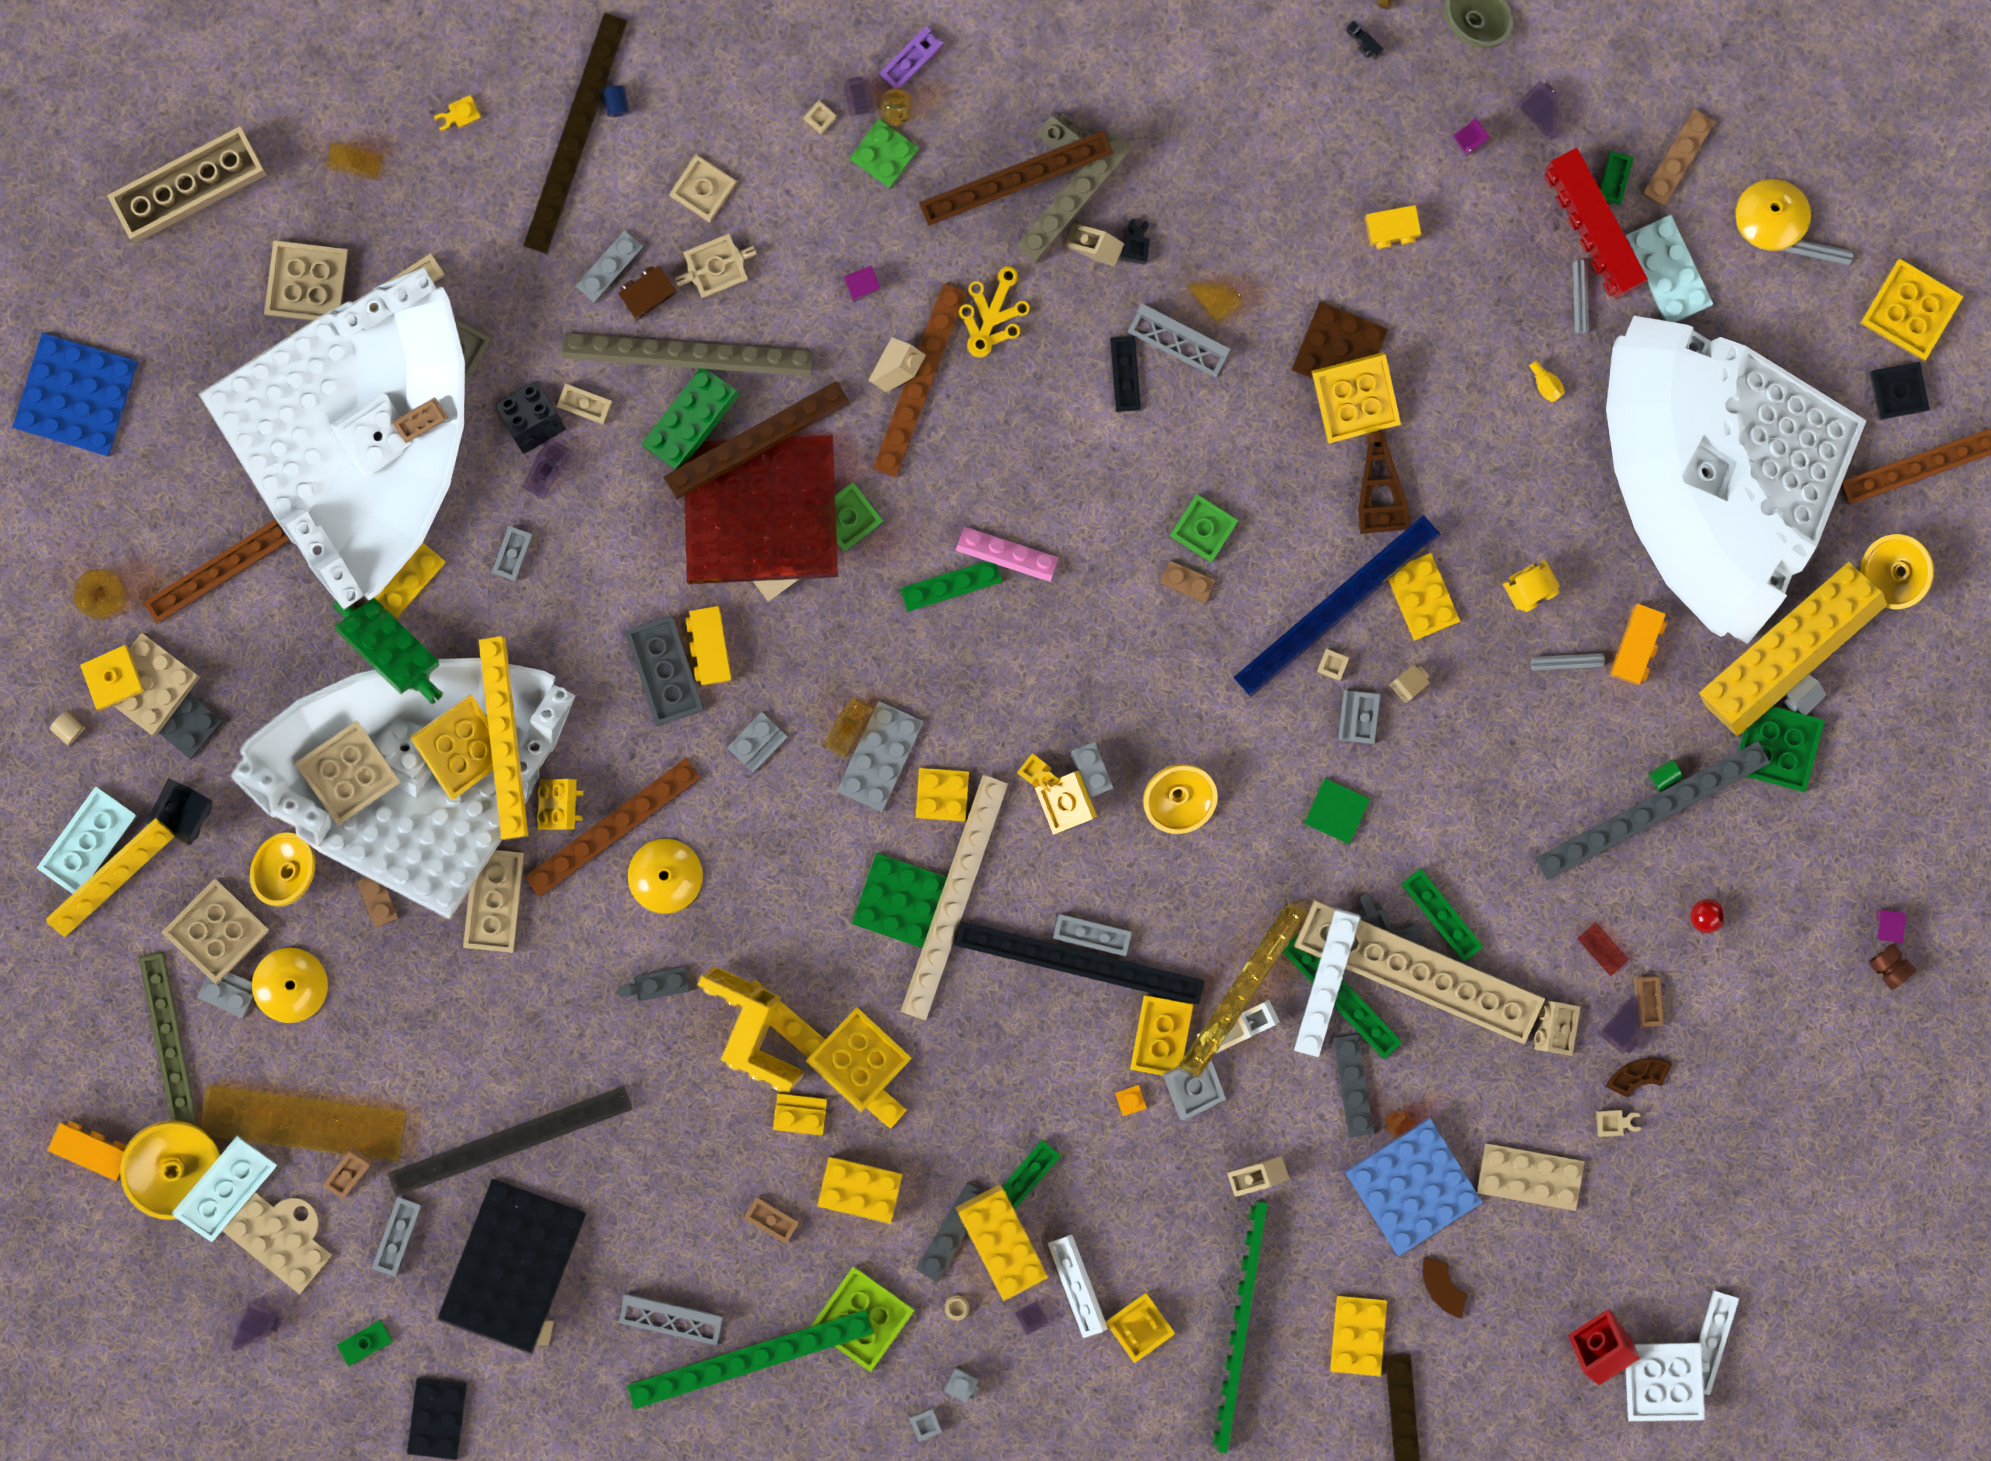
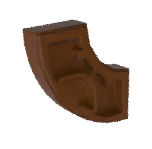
(1638, 1073)
(1441, 1288)

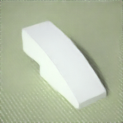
(1250, 1023)

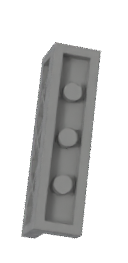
(1182, 331)
(672, 1310)

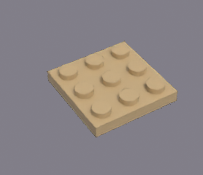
(305, 280)
(164, 683)
(347, 773)
(215, 931)

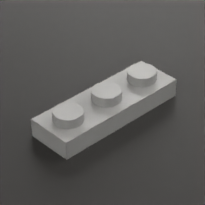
(609, 266)
(1092, 935)
(396, 1236)

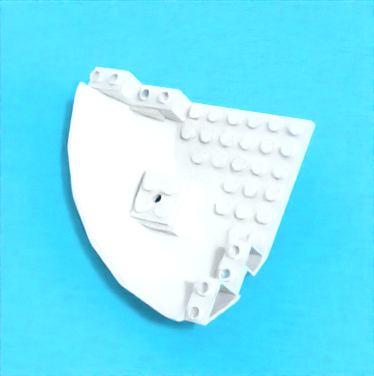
(308, 424)
(1769, 456)
(413, 833)

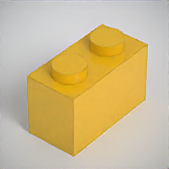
(1392, 227)

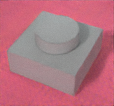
(925, 1424)

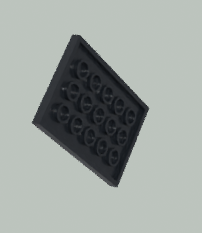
(511, 1266)

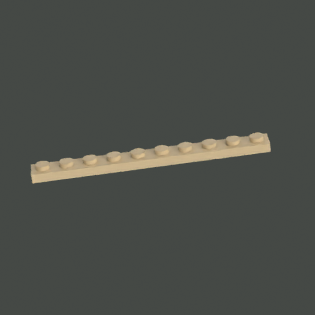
(954, 897)

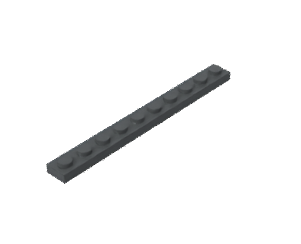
(1652, 810)

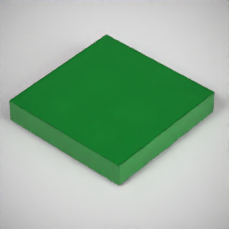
(1336, 811)

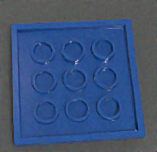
(75, 394)

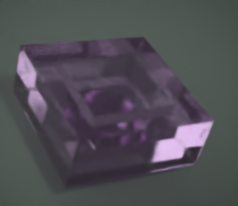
(1031, 1317)

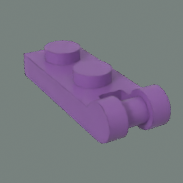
(911, 58)

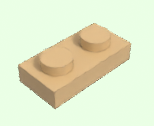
(584, 404)

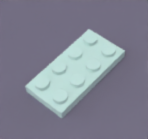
(1669, 270)
(87, 840)
(224, 1189)

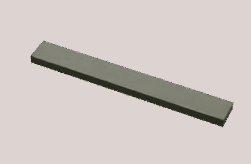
(168, 1038)

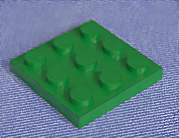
(1789, 744)
(899, 900)

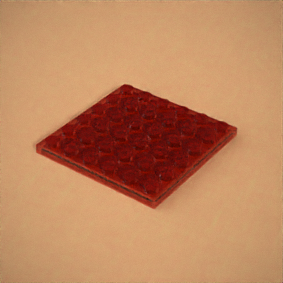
(765, 516)

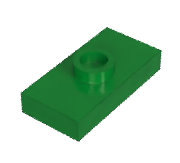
(1615, 177)
(364, 1343)

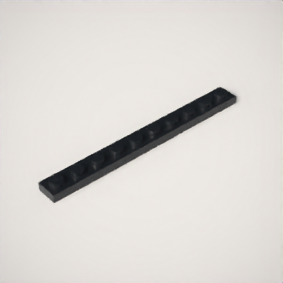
(1079, 963)

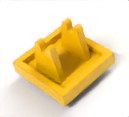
(557, 804)
(1140, 1327)

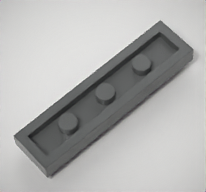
(1353, 1086)
(947, 1238)

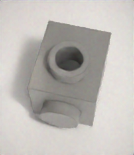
(1805, 695)
(962, 1385)

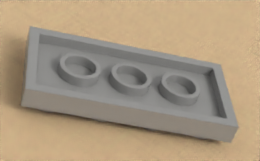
(880, 756)

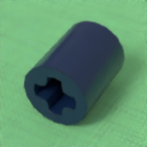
(616, 101)

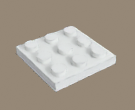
(1666, 1383)

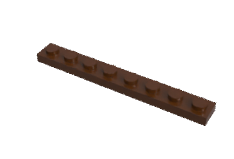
(1016, 177)
(756, 440)

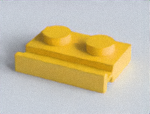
(800, 1114)

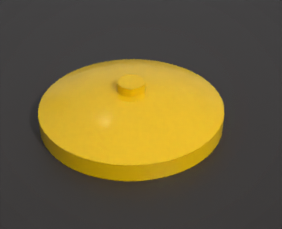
(165, 1165)

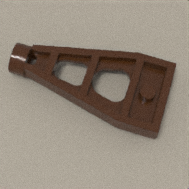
(1386, 518)

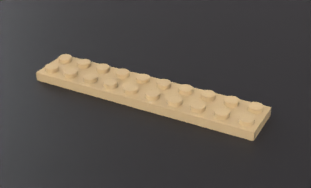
(1428, 976)

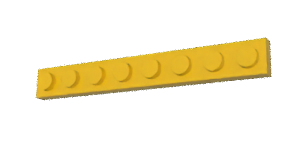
(503, 738)
(808, 1040)

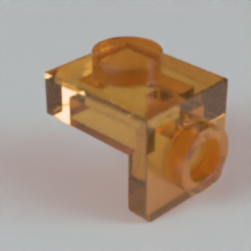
(1398, 1123)

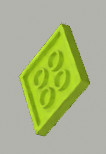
(885, 1311)

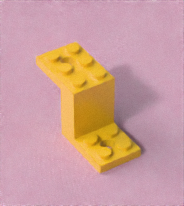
(750, 1029)

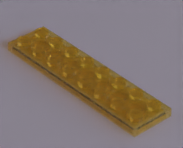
(303, 1122)

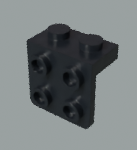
(530, 417)
(181, 810)

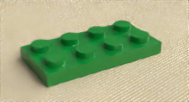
(690, 419)

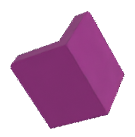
(1471, 137)
(861, 283)
(1891, 926)

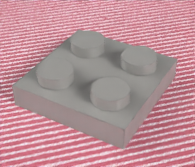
(1194, 1094)

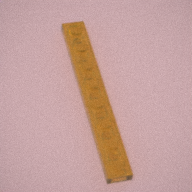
(1242, 990)

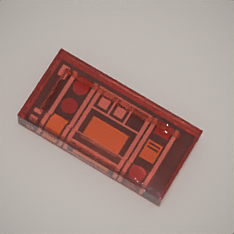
(1602, 949)

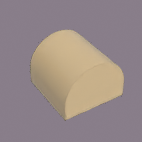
(67, 728)

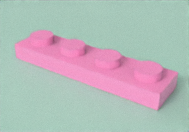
(1007, 554)

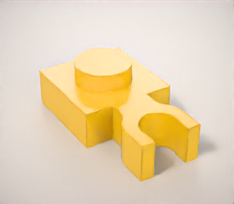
(462, 112)
(1037, 772)

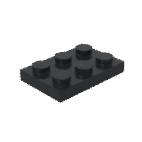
(437, 1419)

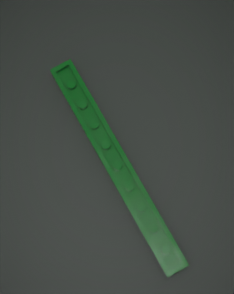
(1238, 1337)
(750, 1359)

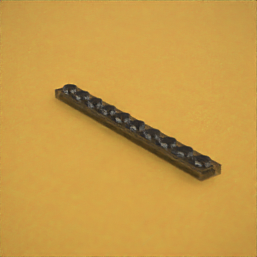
(510, 1141)

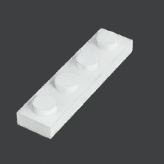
(1077, 1286)
(1715, 1333)

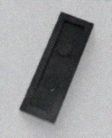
(1125, 374)

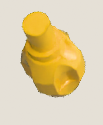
(1547, 383)

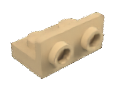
(1557, 1028)

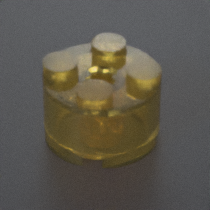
(100, 580)

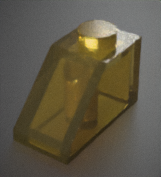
(353, 161)
(1216, 299)
(848, 726)

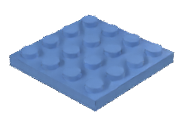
(1413, 1186)

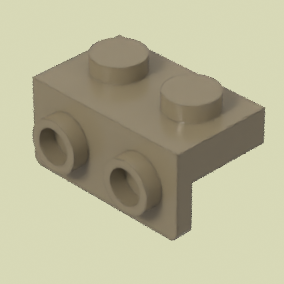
(1060, 131)

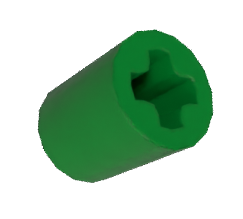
(1665, 775)

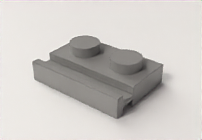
(1358, 717)
(757, 742)
(230, 994)

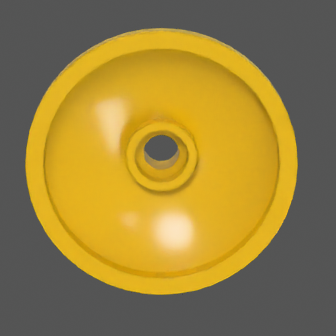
(1768, 228)
(1882, 567)
(1185, 810)
(273, 866)
(683, 880)
(294, 1004)

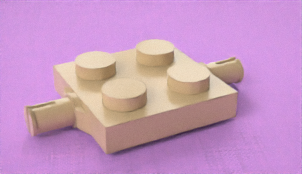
(715, 266)

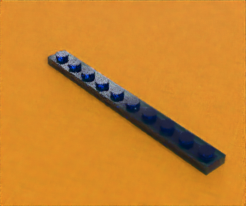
(1337, 606)

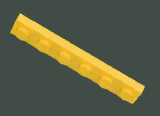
(110, 877)

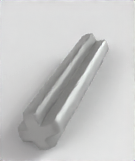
(1821, 251)
(1580, 284)
(1567, 661)

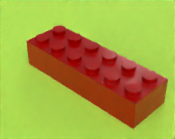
(1595, 223)

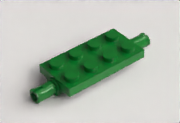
(389, 648)

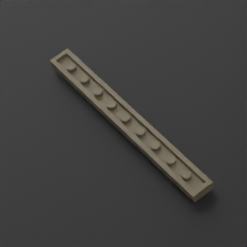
(687, 354)

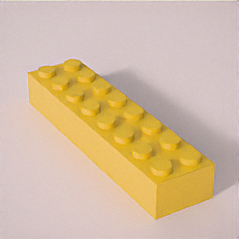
(1793, 648)

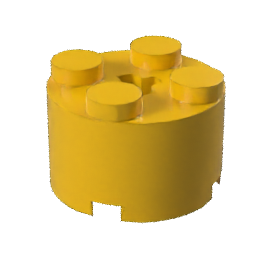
(1531, 585)

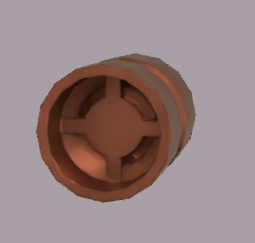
(1892, 966)

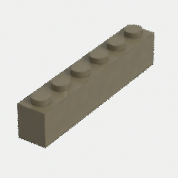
(1073, 200)

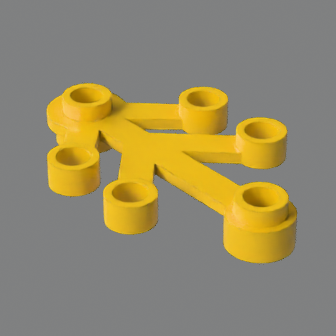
(991, 316)

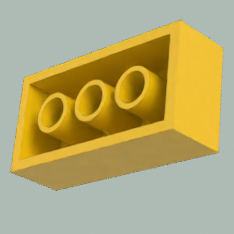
(1001, 1242)

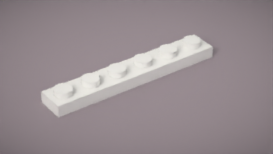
(1327, 982)

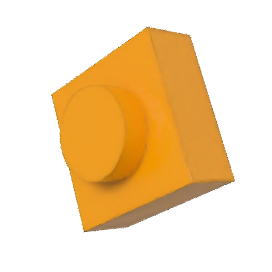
(1130, 1100)

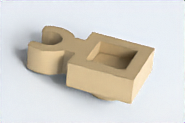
(1612, 1123)

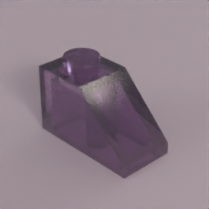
(858, 96)
(1541, 108)
(547, 468)
(1623, 1028)
(256, 1324)

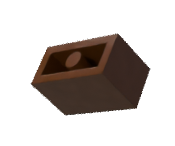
(647, 292)

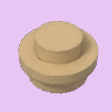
(957, 1308)

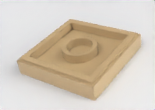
(703, 188)

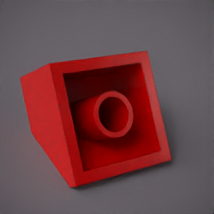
(1603, 1347)

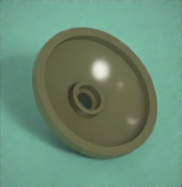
(1479, 21)

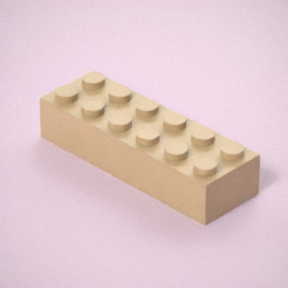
(187, 185)

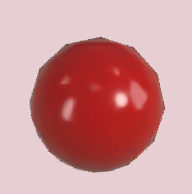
(1707, 916)

